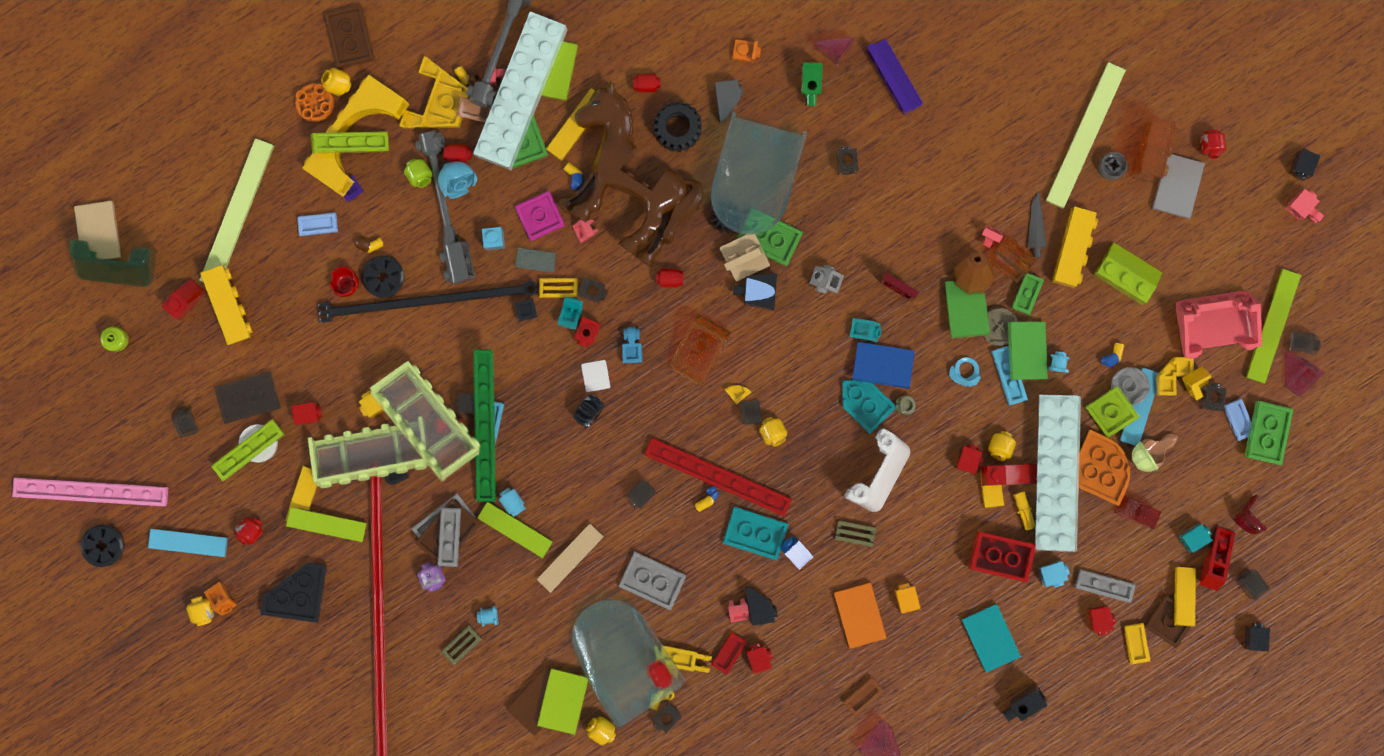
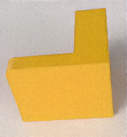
(1195, 381)

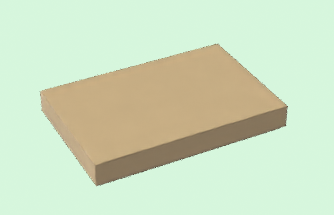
(98, 226)

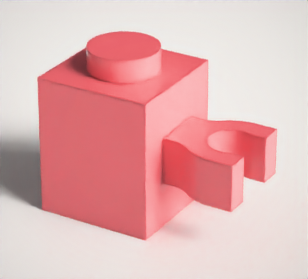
(1303, 206)

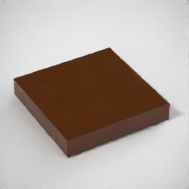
(1162, 623)

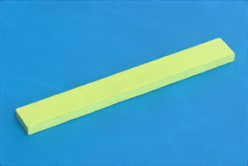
(1085, 135)
(239, 205)

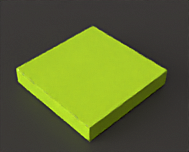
(1112, 411)

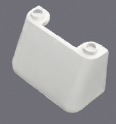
(875, 496)

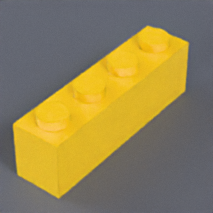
(1074, 247)
(225, 304)

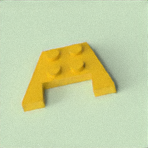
(442, 102)

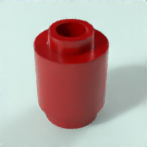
(646, 83)
(457, 152)
(669, 278)
(660, 674)

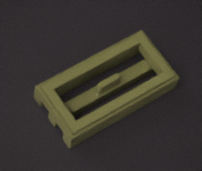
(839, 530)
(473, 634)

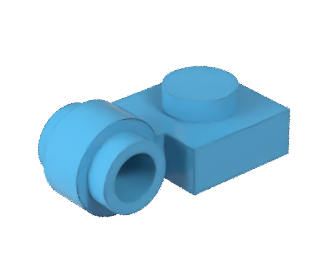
(633, 351)

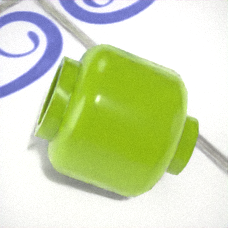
(418, 173)
(114, 339)

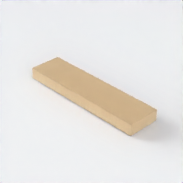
(570, 558)

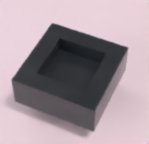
(526, 310)

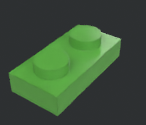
(1027, 294)

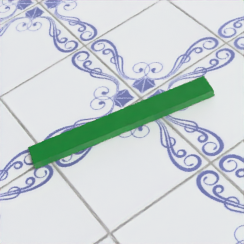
(485, 424)

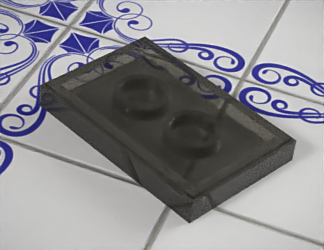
(247, 397)

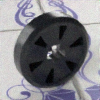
(374, 268)
(96, 555)

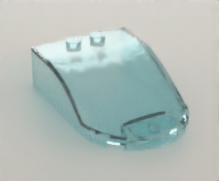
(755, 175)
(614, 653)

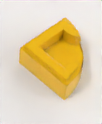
(737, 392)

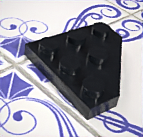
(298, 595)

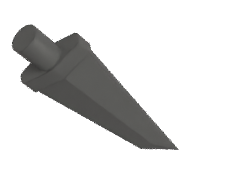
(1036, 230)

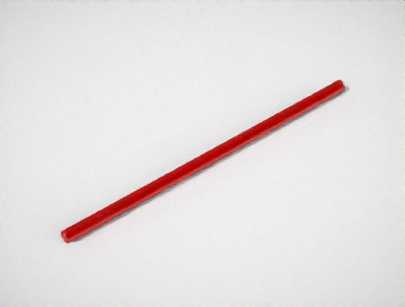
(378, 616)

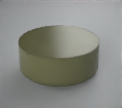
(905, 405)

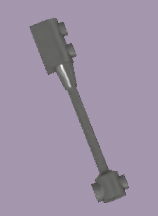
(482, 92)
(454, 253)

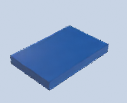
(883, 365)

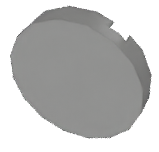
(1132, 383)

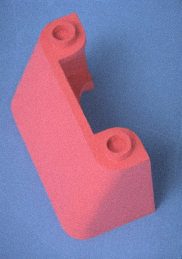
(1219, 322)

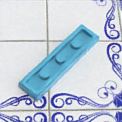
(1133, 432)
(188, 542)

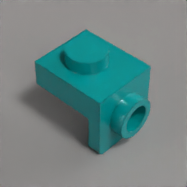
(570, 313)

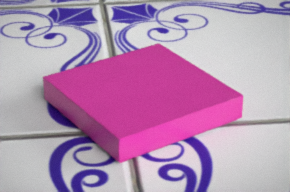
(540, 216)

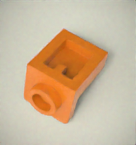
(746, 51)
(220, 599)

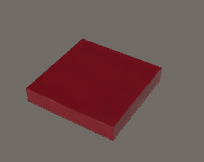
(899, 287)

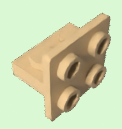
(744, 256)

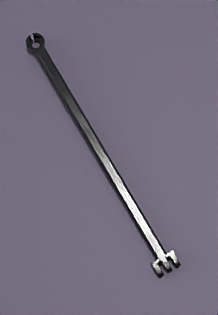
(331, 311)

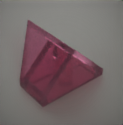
(834, 48)
(1300, 374)
(880, 742)

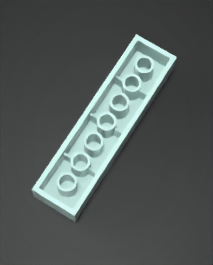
(520, 91)
(1058, 472)

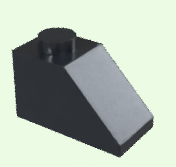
(760, 608)

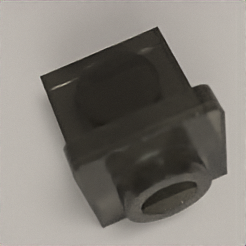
(1305, 343)
(184, 421)

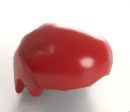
(344, 281)

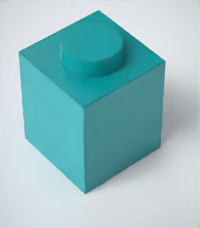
(1195, 537)

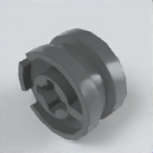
(1106, 170)

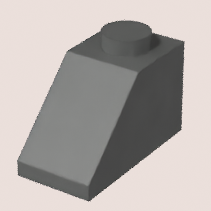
(728, 97)

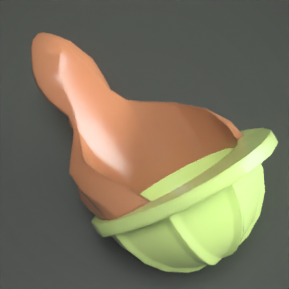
(1150, 453)

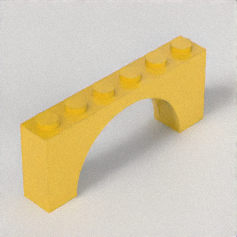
(369, 99)

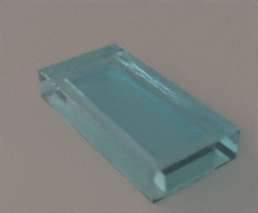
(535, 260)

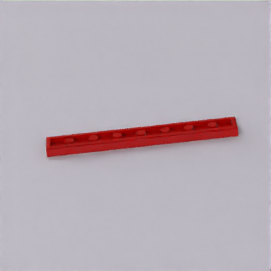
(718, 477)

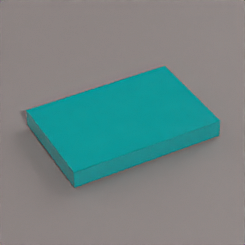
(755, 533)
(991, 638)

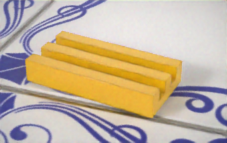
(558, 280)

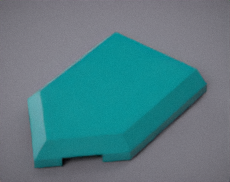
(866, 403)

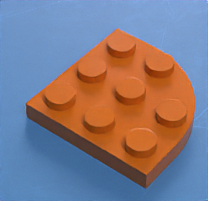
(1103, 468)

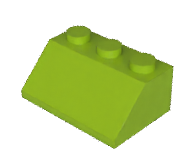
(1128, 274)

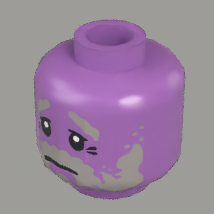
(431, 577)

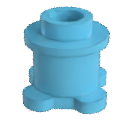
(1059, 362)
(488, 616)

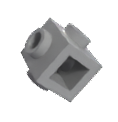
(826, 279)

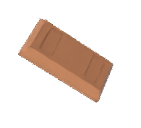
(471, 111)

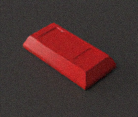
(729, 653)

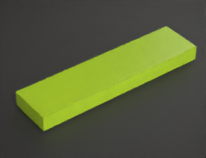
(349, 142)
(248, 450)
(326, 524)
(515, 529)

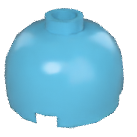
(455, 179)

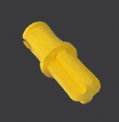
(1024, 510)

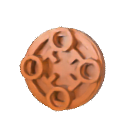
(314, 103)

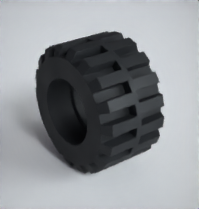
(677, 110)

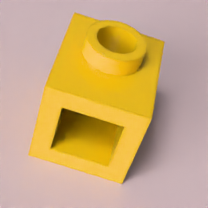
(369, 405)

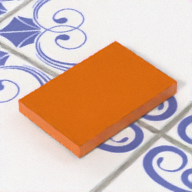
(860, 615)

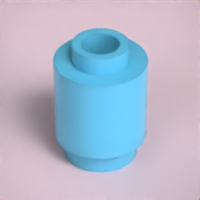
(512, 501)

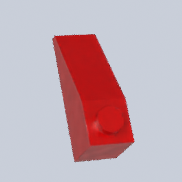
(1009, 474)
(1218, 559)

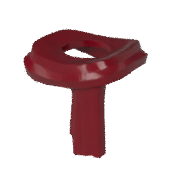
(1246, 514)

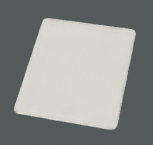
(595, 376)

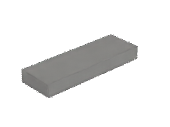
(449, 537)
(1105, 586)

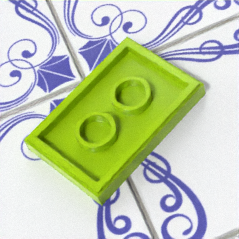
(561, 73)
(563, 701)

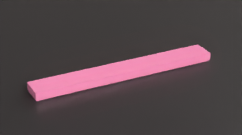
(90, 492)

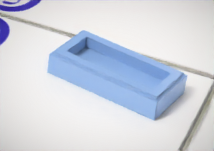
(317, 224)
(1238, 418)

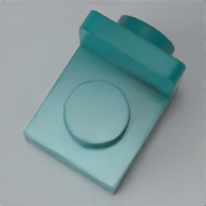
(865, 330)

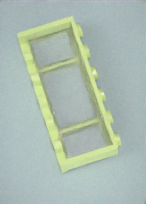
(425, 420)
(362, 456)

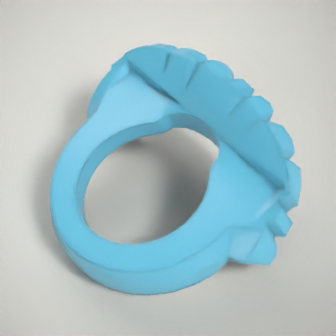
(954, 373)

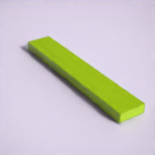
(1273, 326)

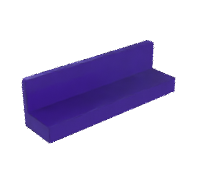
(894, 76)

